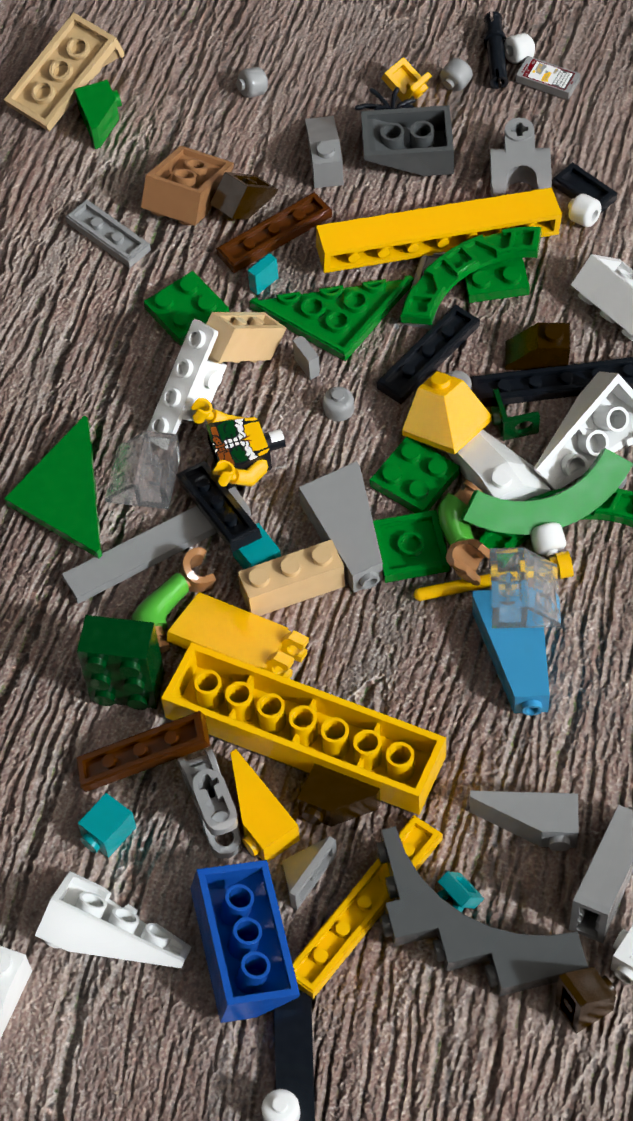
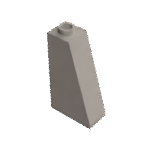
(341, 512)
(605, 879)

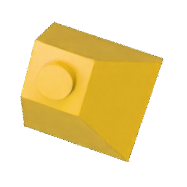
(445, 414)

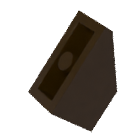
(241, 195)
(539, 347)
(335, 798)
(584, 997)

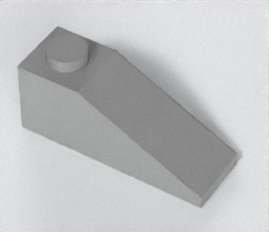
(324, 152)
(534, 816)

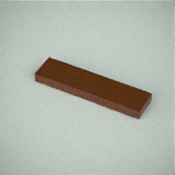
(274, 232)
(143, 751)

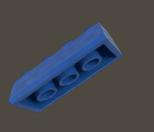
(243, 940)

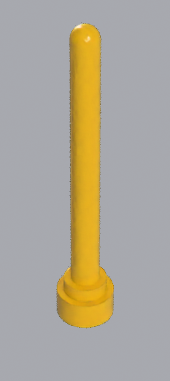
(564, 569)

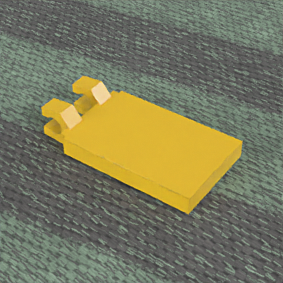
(238, 635)

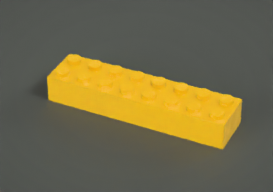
(305, 726)

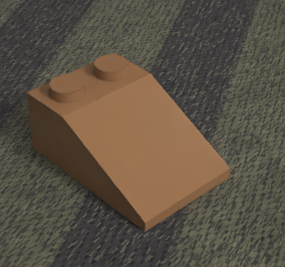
(184, 185)

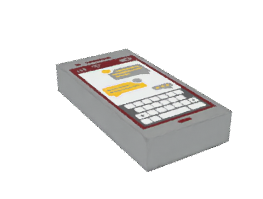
(547, 77)

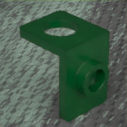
(508, 424)

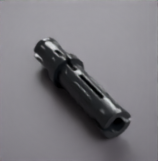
(494, 41)

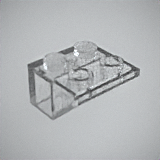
(145, 470)
(523, 589)

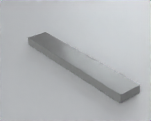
(141, 552)

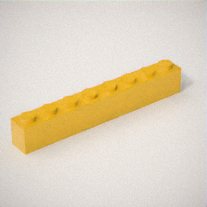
(432, 229)

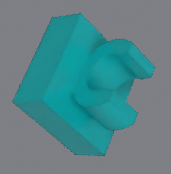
(460, 890)

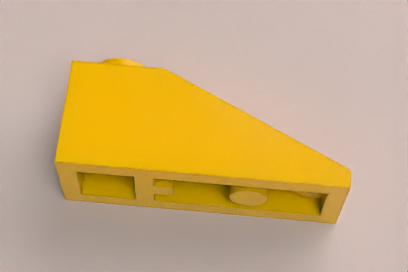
(265, 821)

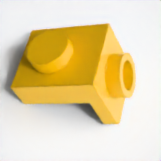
(407, 79)

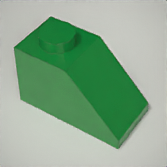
(98, 110)

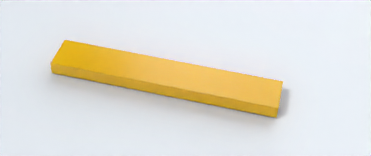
(358, 912)

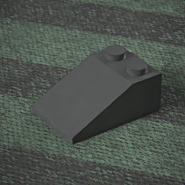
(410, 139)

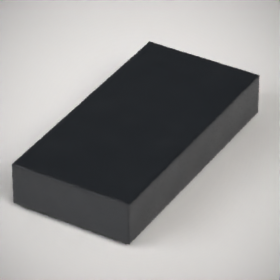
(576, 181)

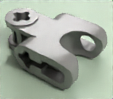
(519, 159)
(212, 801)

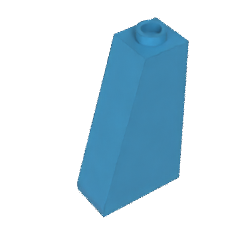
(517, 657)

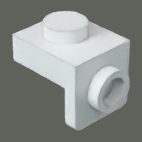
(623, 957)

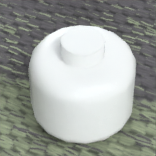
(518, 48)
(584, 210)
(548, 539)
(280, 1106)

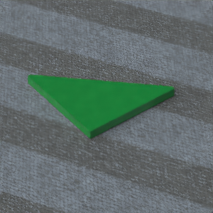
(336, 316)
(63, 491)

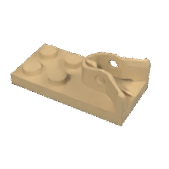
(64, 65)

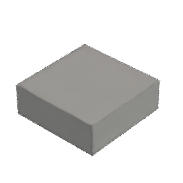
(306, 357)

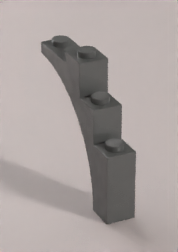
(419, 913)

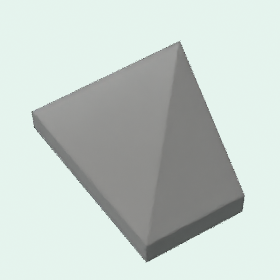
(306, 868)

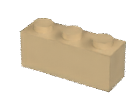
(244, 336)
(292, 578)

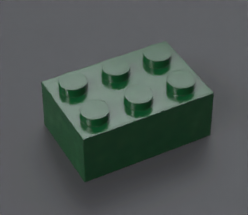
(121, 662)

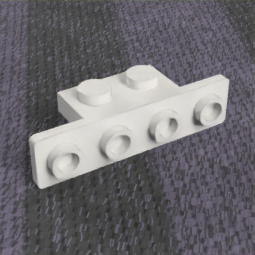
(190, 379)

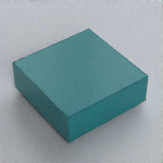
(263, 273)

